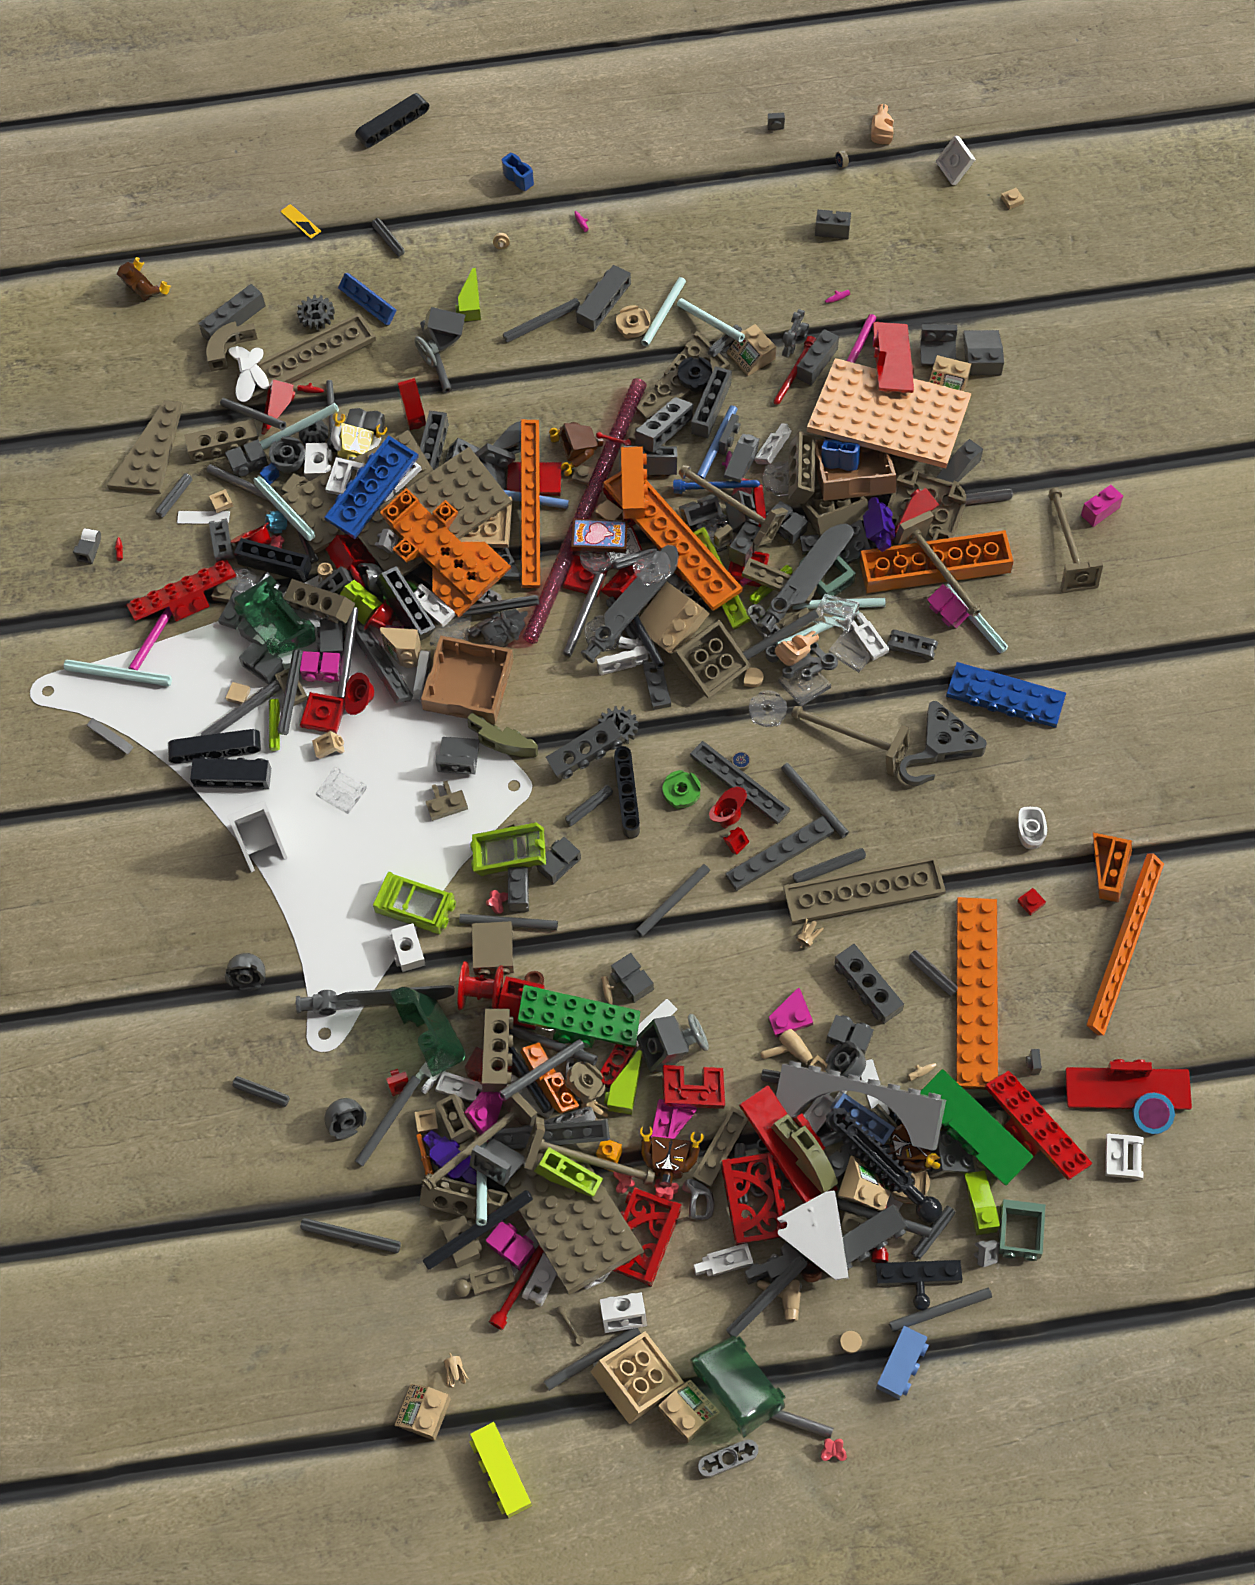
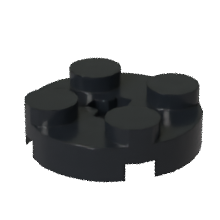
(694, 382)

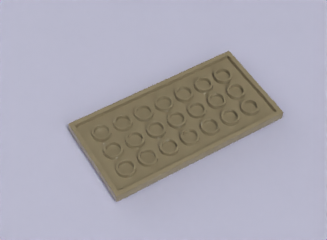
(460, 482)
(313, 502)
(576, 1231)

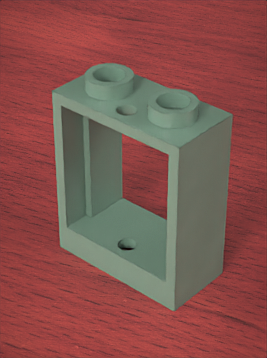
(840, 583)
(1024, 1209)

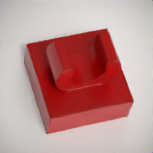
(736, 840)
(397, 1081)

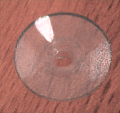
(244, 579)

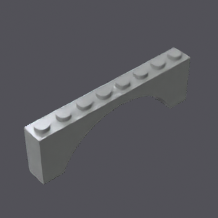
(918, 1112)

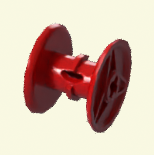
(479, 987)

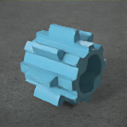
(276, 522)

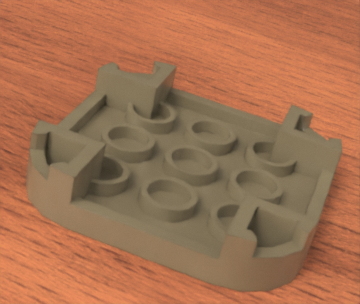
(948, 495)

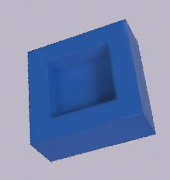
(269, 473)

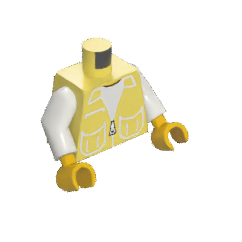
(352, 440)

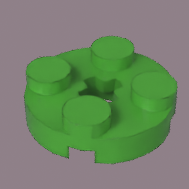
(683, 779)

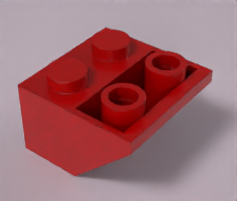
(511, 998)

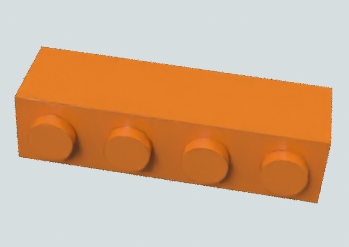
(633, 482)

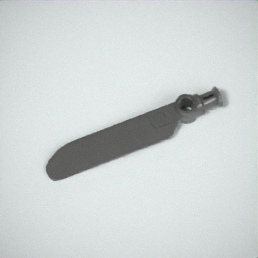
(807, 574)
(626, 608)
(327, 1001)

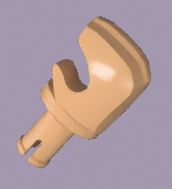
(882, 126)
(796, 649)

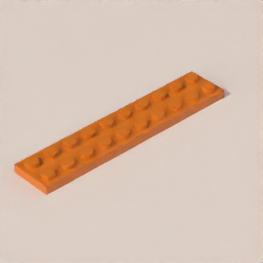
(695, 560)
(976, 993)

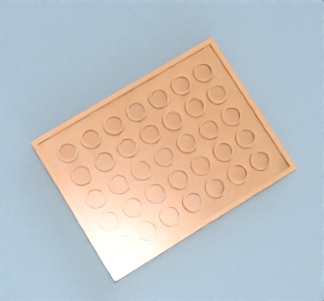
(897, 423)

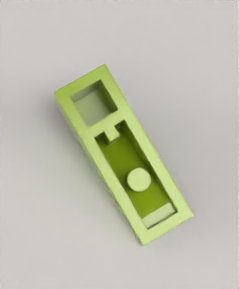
(469, 298)
(624, 1088)
(567, 1173)
(981, 1203)

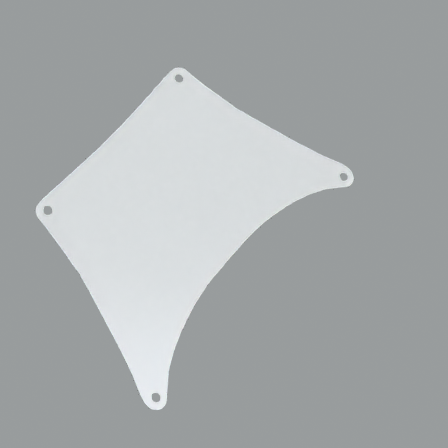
(332, 856)

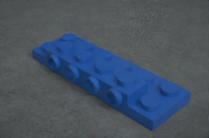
(371, 487)
(1006, 695)

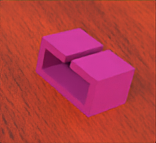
(1102, 506)
(949, 606)
(322, 669)
(511, 1245)

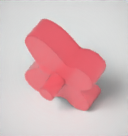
(277, 541)
(496, 901)
(624, 1182)
(666, 1192)
(833, 1448)

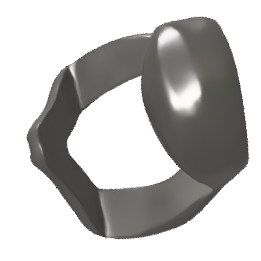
(697, 1188)

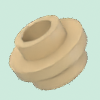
(501, 241)

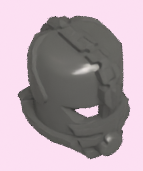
(504, 628)

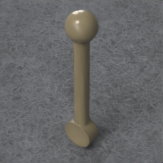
(579, 1340)

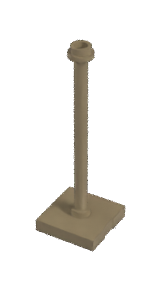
(768, 526)
(915, 531)
(1077, 575)
(896, 749)
(517, 1108)
(536, 1143)

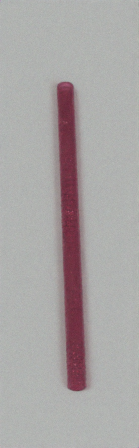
(584, 511)

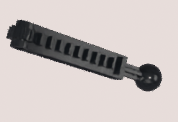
(927, 1207)

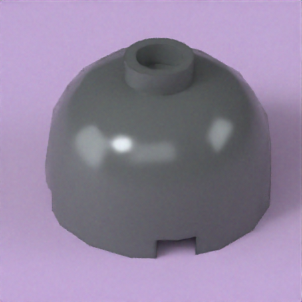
(287, 454)
(370, 573)
(246, 972)
(846, 1059)
(344, 1117)

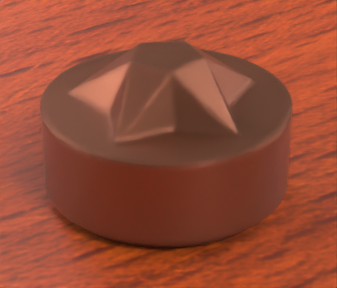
(812, 1272)

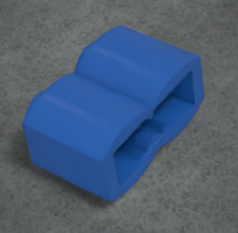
(517, 171)
(840, 455)

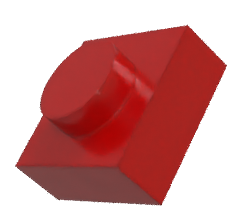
(1031, 901)

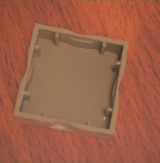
(873, 476)
(467, 679)

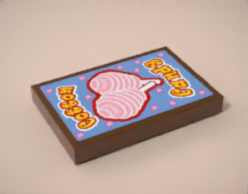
(599, 535)

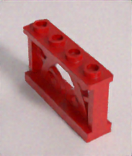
(732, 1177)
(668, 1222)

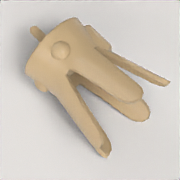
(324, 571)
(806, 937)
(593, 1104)
(455, 1370)

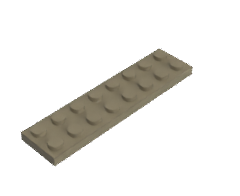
(315, 352)
(864, 890)

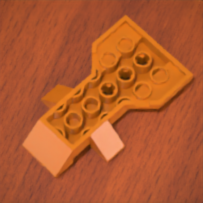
(428, 537)

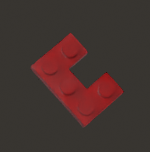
(680, 1095)

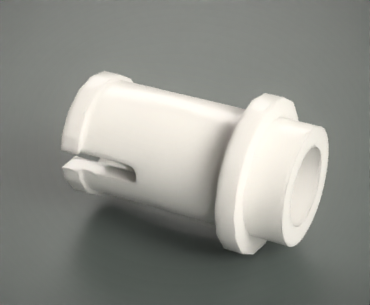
(629, 643)

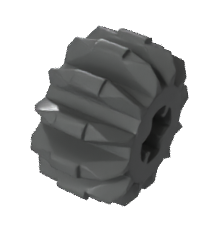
(314, 434)

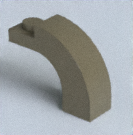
(224, 339)

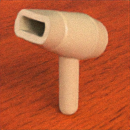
(790, 1043)
(790, 1297)

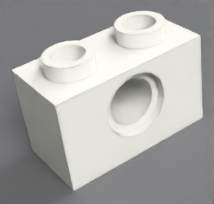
(314, 455)
(406, 959)
(623, 1312)

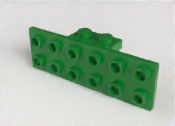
(578, 1018)
(978, 1130)

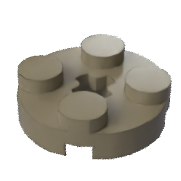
(585, 1091)

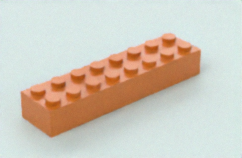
(910, 566)

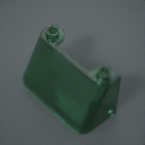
(274, 618)
(438, 1044)
(738, 1384)

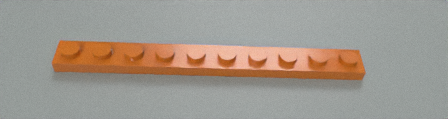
(530, 504)
(1125, 944)

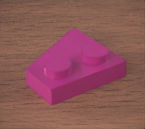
(791, 1014)
(484, 1111)
(670, 1120)

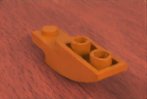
(551, 1083)

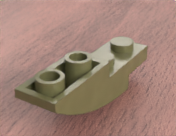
(506, 742)
(808, 1151)

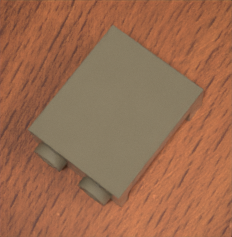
(492, 947)

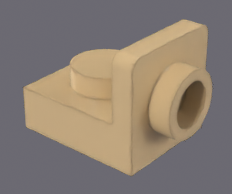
(328, 744)

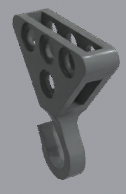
(934, 752)

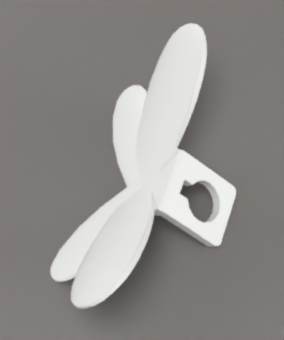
(250, 372)

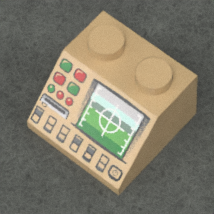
(753, 351)
(950, 373)
(402, 645)
(863, 1186)
(688, 1410)
(423, 1411)

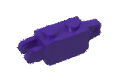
(879, 524)
(443, 1150)

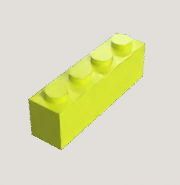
(500, 1469)

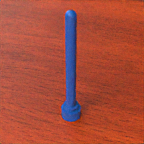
(681, 486)

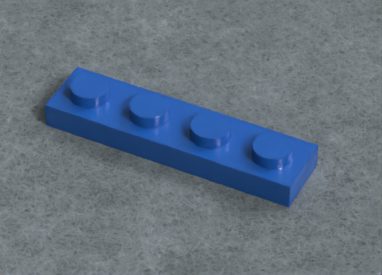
(367, 298)

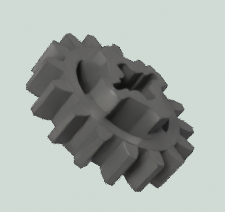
(315, 312)
(626, 722)

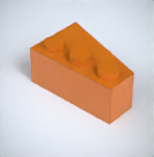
(1111, 863)

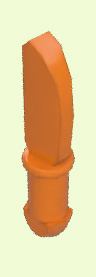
(425, 1158)

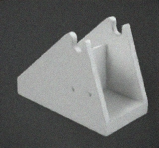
(255, 830)
(817, 1234)

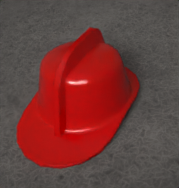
(258, 535)
(383, 616)
(358, 693)
(728, 807)

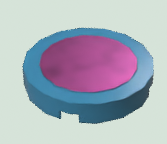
(1153, 1113)

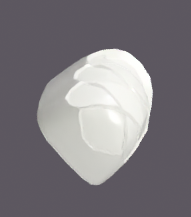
(1031, 827)

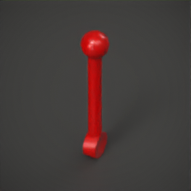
(599, 435)

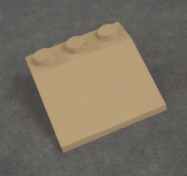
(672, 618)
(636, 1377)

